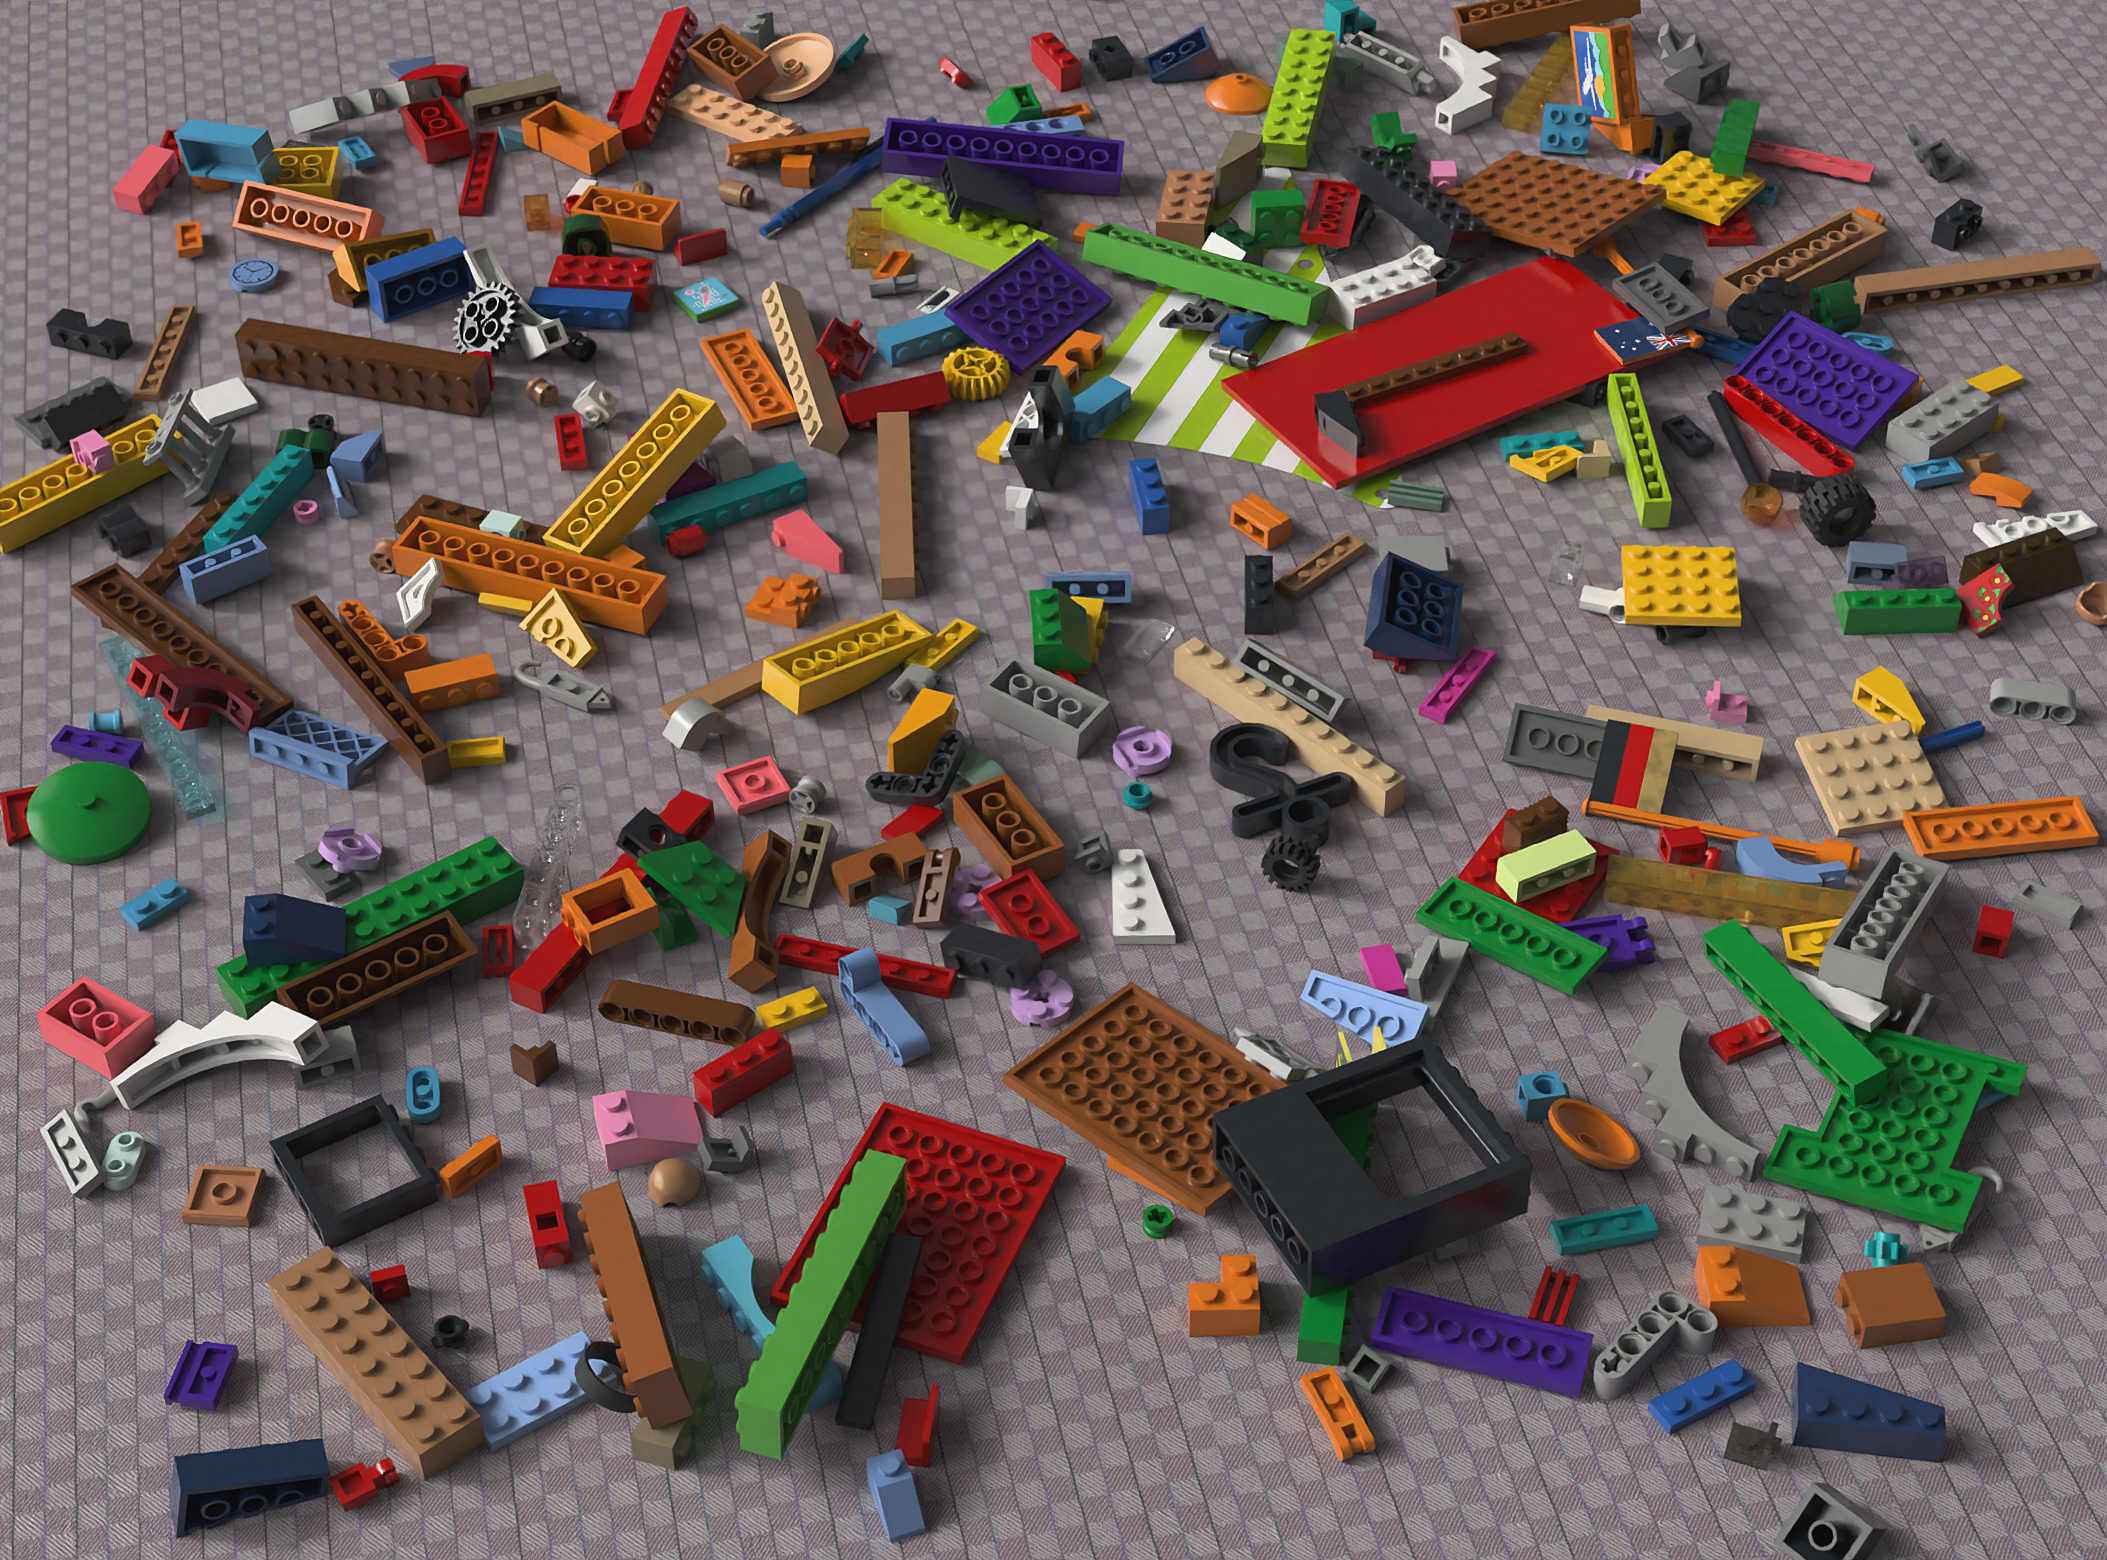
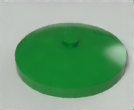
(89, 813)

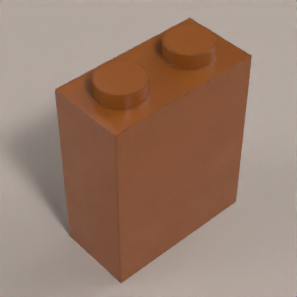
(1890, 1305)

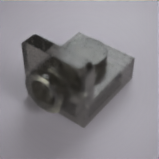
(1753, 1446)

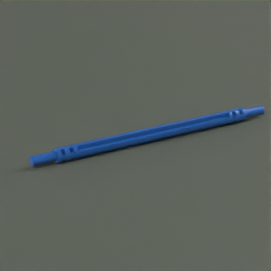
(825, 190)

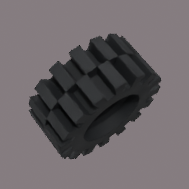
(1296, 852)

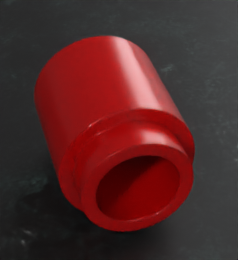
(686, 541)

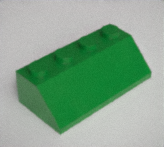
(1897, 611)

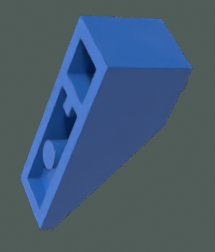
(1244, 330)

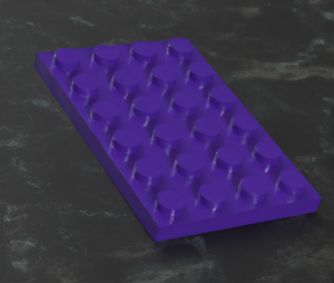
(1028, 306)
(1827, 379)

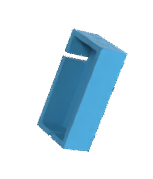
(227, 152)

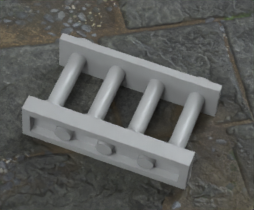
(211, 453)

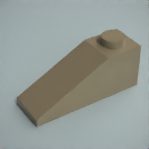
(809, 862)

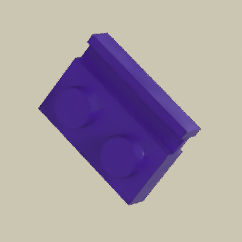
(201, 1375)

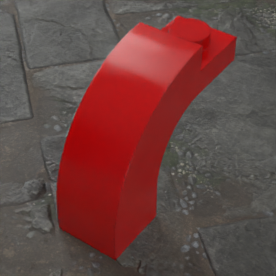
(452, 78)

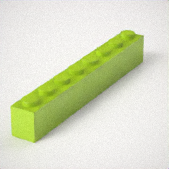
(1638, 451)

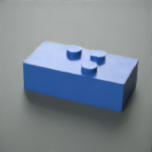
(419, 279)

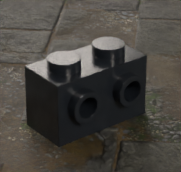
(1957, 224)

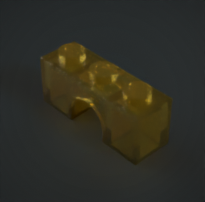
(864, 238)

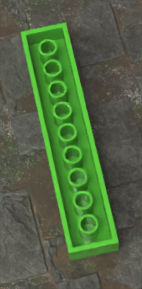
(1206, 274)
(821, 1305)

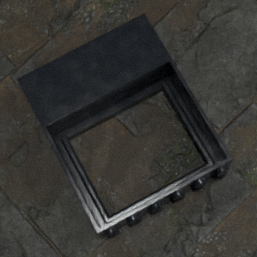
(1320, 1201)

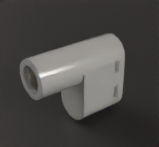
(913, 680)

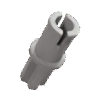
(893, 285)

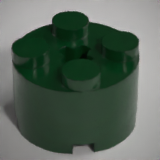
(586, 236)
(1835, 307)

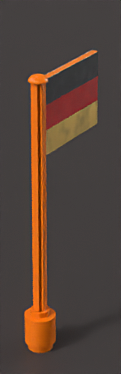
(1634, 781)

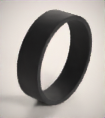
(595, 1387)

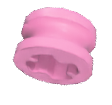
(306, 512)

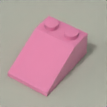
(645, 1127)

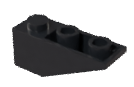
(1337, 421)

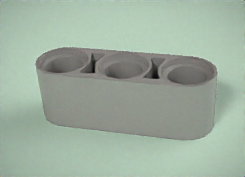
(2033, 701)

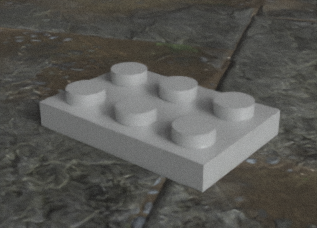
(1752, 1223)

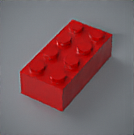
(608, 274)

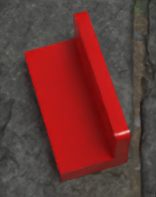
(701, 247)
(919, 1428)

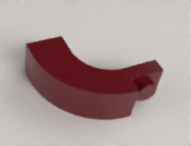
(210, 689)

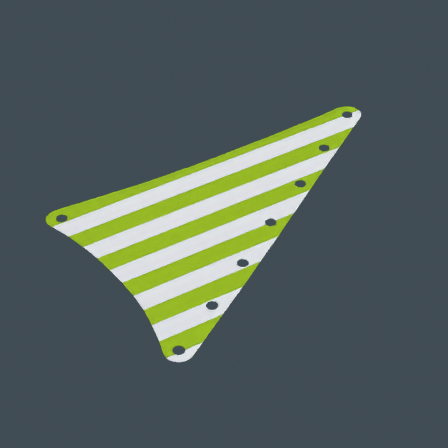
(1179, 386)

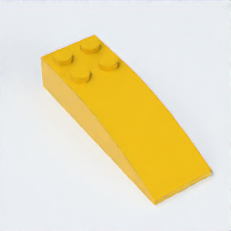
(841, 661)

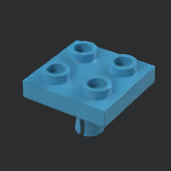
(1565, 129)

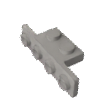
(1434, 973)

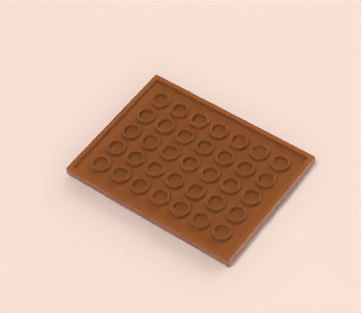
(1553, 202)
(1145, 1090)

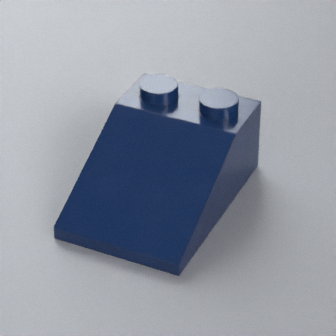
(1184, 59)
(291, 930)

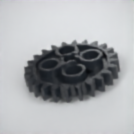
(488, 320)

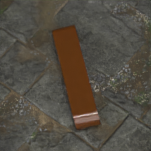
(677, 1012)

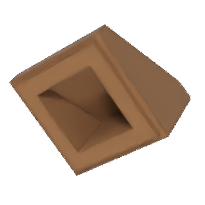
(1982, 462)

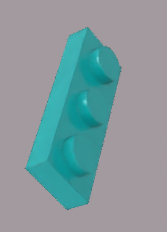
(1526, 444)
(1603, 1229)

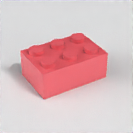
(97, 1027)

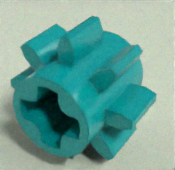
(1886, 1249)

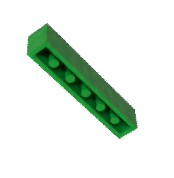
(1734, 137)

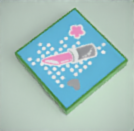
(706, 299)

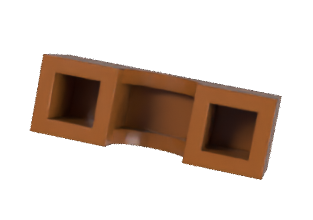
(856, 874)

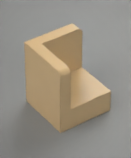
(1595, 464)

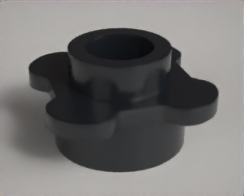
(450, 1332)

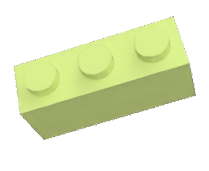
(1545, 866)

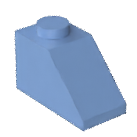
(359, 456)
(894, 1495)

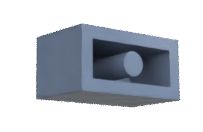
(1873, 562)

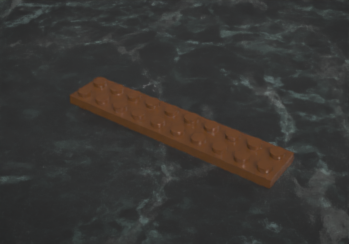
(163, 630)

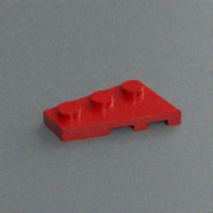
(14, 810)

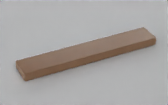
(165, 353)

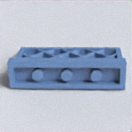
(315, 758)

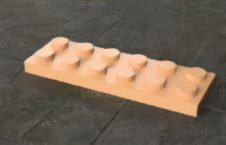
(730, 115)

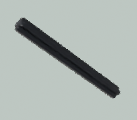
(1734, 438)

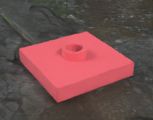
(753, 785)

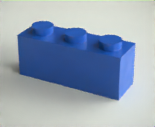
(1149, 496)

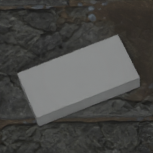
(2047, 904)

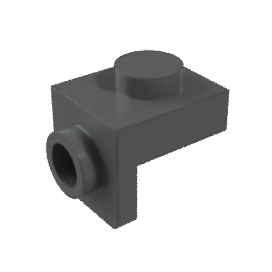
(1094, 852)
(727, 1154)

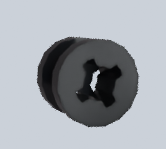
(322, 422)

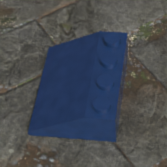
(1413, 611)

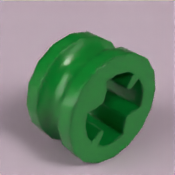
(1152, 1228)

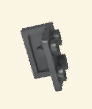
(1700, 83)
(1937, 157)

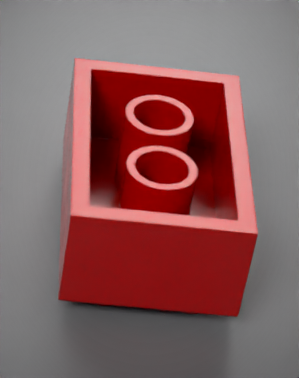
(436, 130)

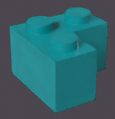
(1345, 17)

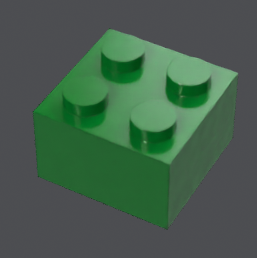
(1277, 217)

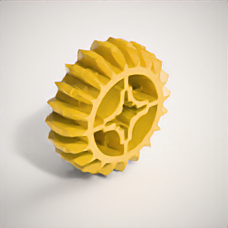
(976, 373)

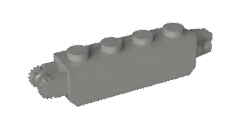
(1388, 62)

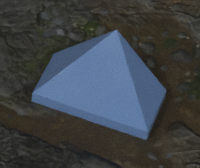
(402, 67)

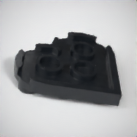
(1759, 313)

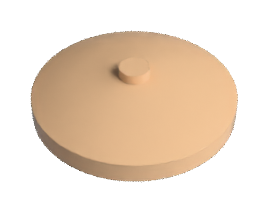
(802, 64)

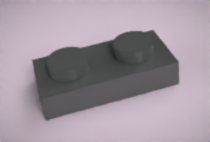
(322, 876)

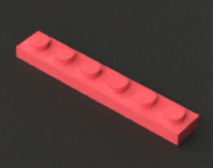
(1811, 161)

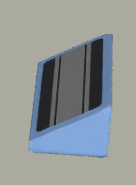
(342, 494)

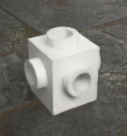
(596, 404)

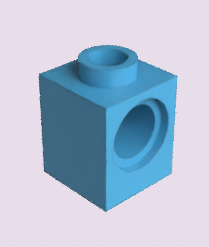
(1538, 1093)

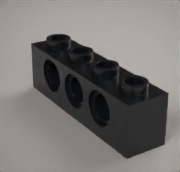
(643, 830)

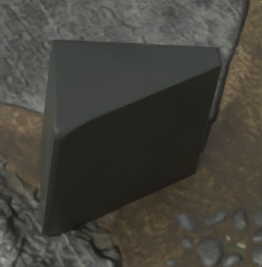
(1369, 1369)

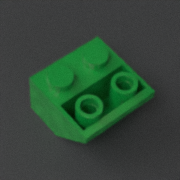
(1015, 105)

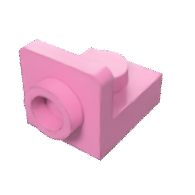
(1726, 706)

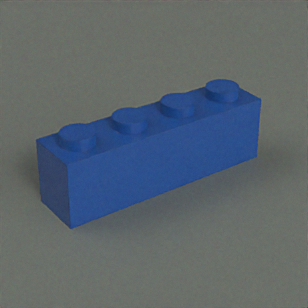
(584, 307)

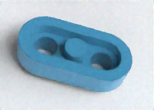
(1875, 343)
(423, 1094)

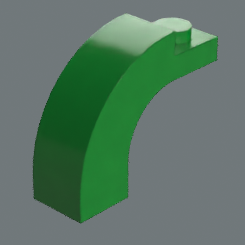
(1388, 133)

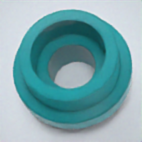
(1137, 795)

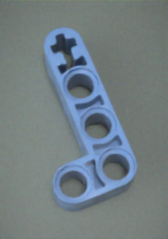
(879, 1008)

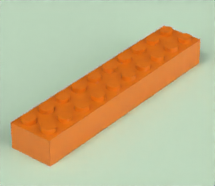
(528, 571)

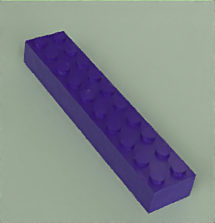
(1044, 158)

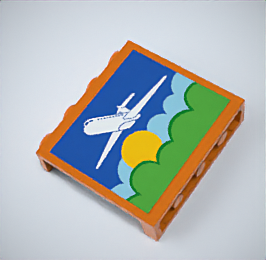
(1606, 72)

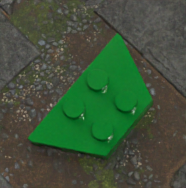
(699, 881)

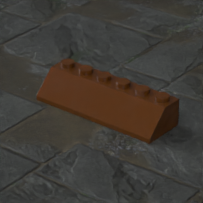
(379, 970)

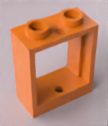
(617, 929)

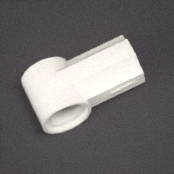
(1604, 602)

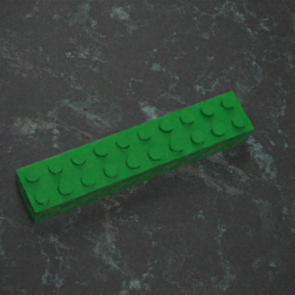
(464, 883)

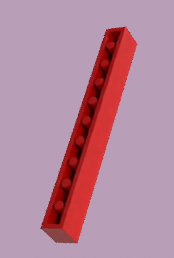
(657, 77)
(560, 956)

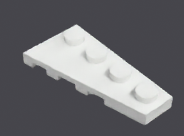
(2071, 523)
(1136, 903)

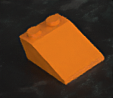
(1630, 136)
(1749, 1288)

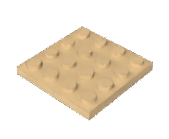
(1870, 776)

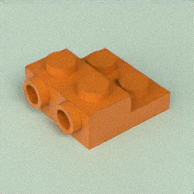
(784, 600)

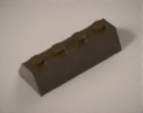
(2034, 564)

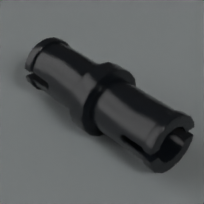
(1792, 480)

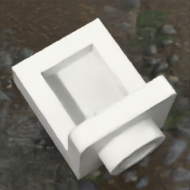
(1020, 501)

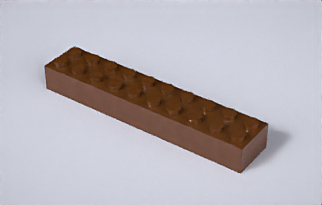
(364, 367)

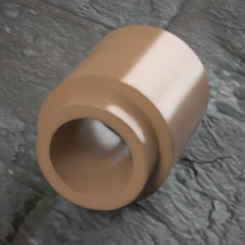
(736, 193)

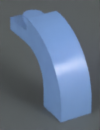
(1759, 859)

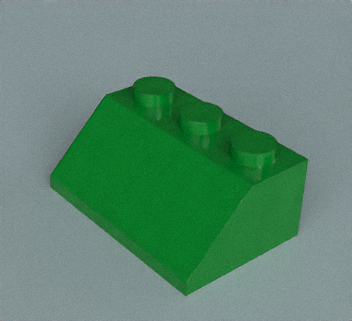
(1058, 631)

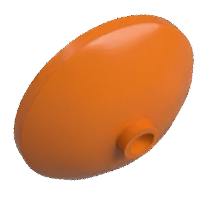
(1239, 94)
(1593, 1135)

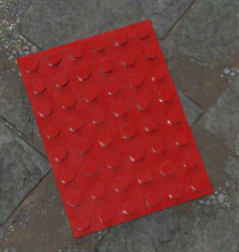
(972, 1206)

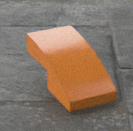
(2006, 490)

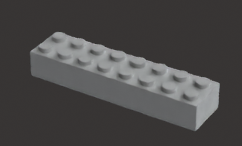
(1883, 923)

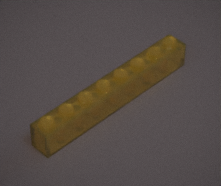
(1721, 894)

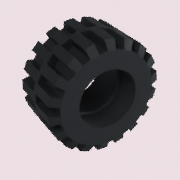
(1837, 510)

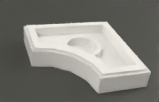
(1428, 259)
(417, 594)

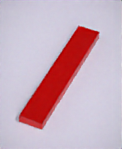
(479, 174)
(894, 971)

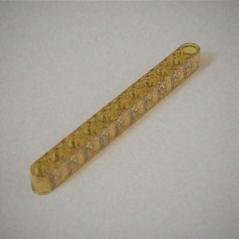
(1541, 84)

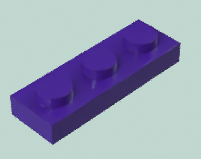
(97, 746)

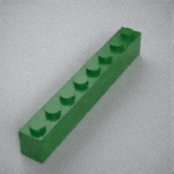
(1796, 1013)

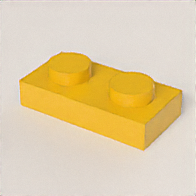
(792, 1010)

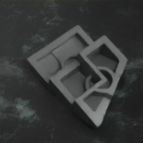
(1202, 316)

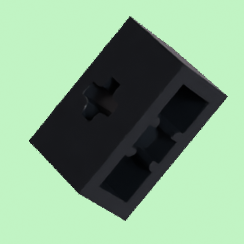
(1111, 58)

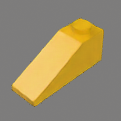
(1887, 699)

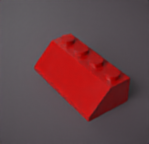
(911, 394)

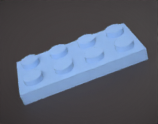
(534, 1391)

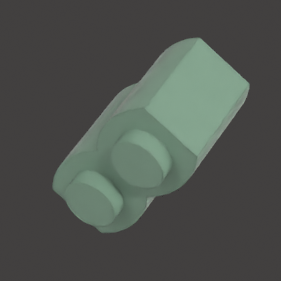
(976, 768)

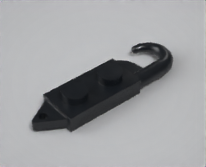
(1361, 225)

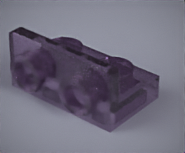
(1918, 574)

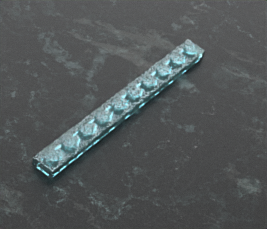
(159, 734)

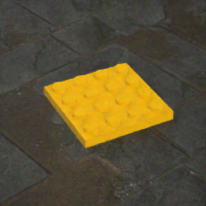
(1699, 191)
(1680, 585)

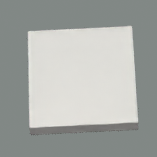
(224, 401)

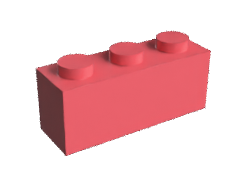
(146, 179)

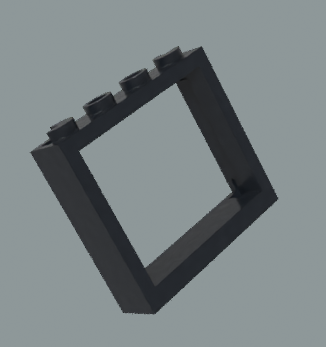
(373, 1212)

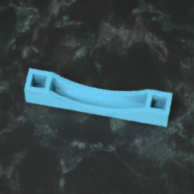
(732, 1273)

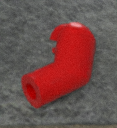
(1714, 858)

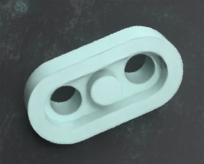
(126, 1156)

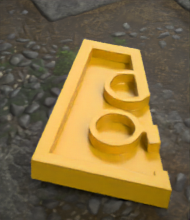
(560, 629)

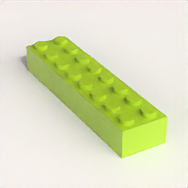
(1298, 97)
(975, 237)

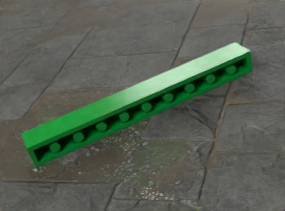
(1325, 1315)

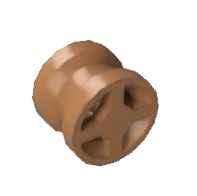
(542, 392)
(382, 557)

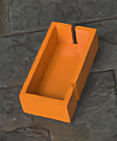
(572, 137)

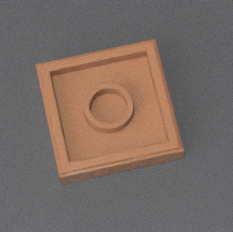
(224, 1195)

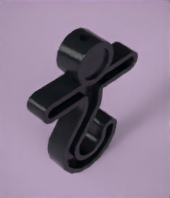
(1279, 800)

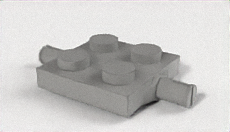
(1274, 1055)

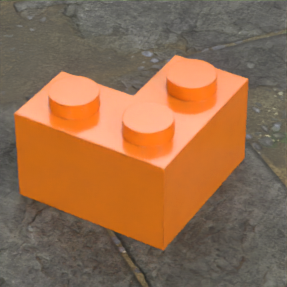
(1227, 1305)

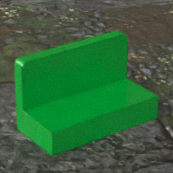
(674, 927)

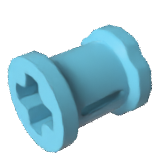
(107, 722)

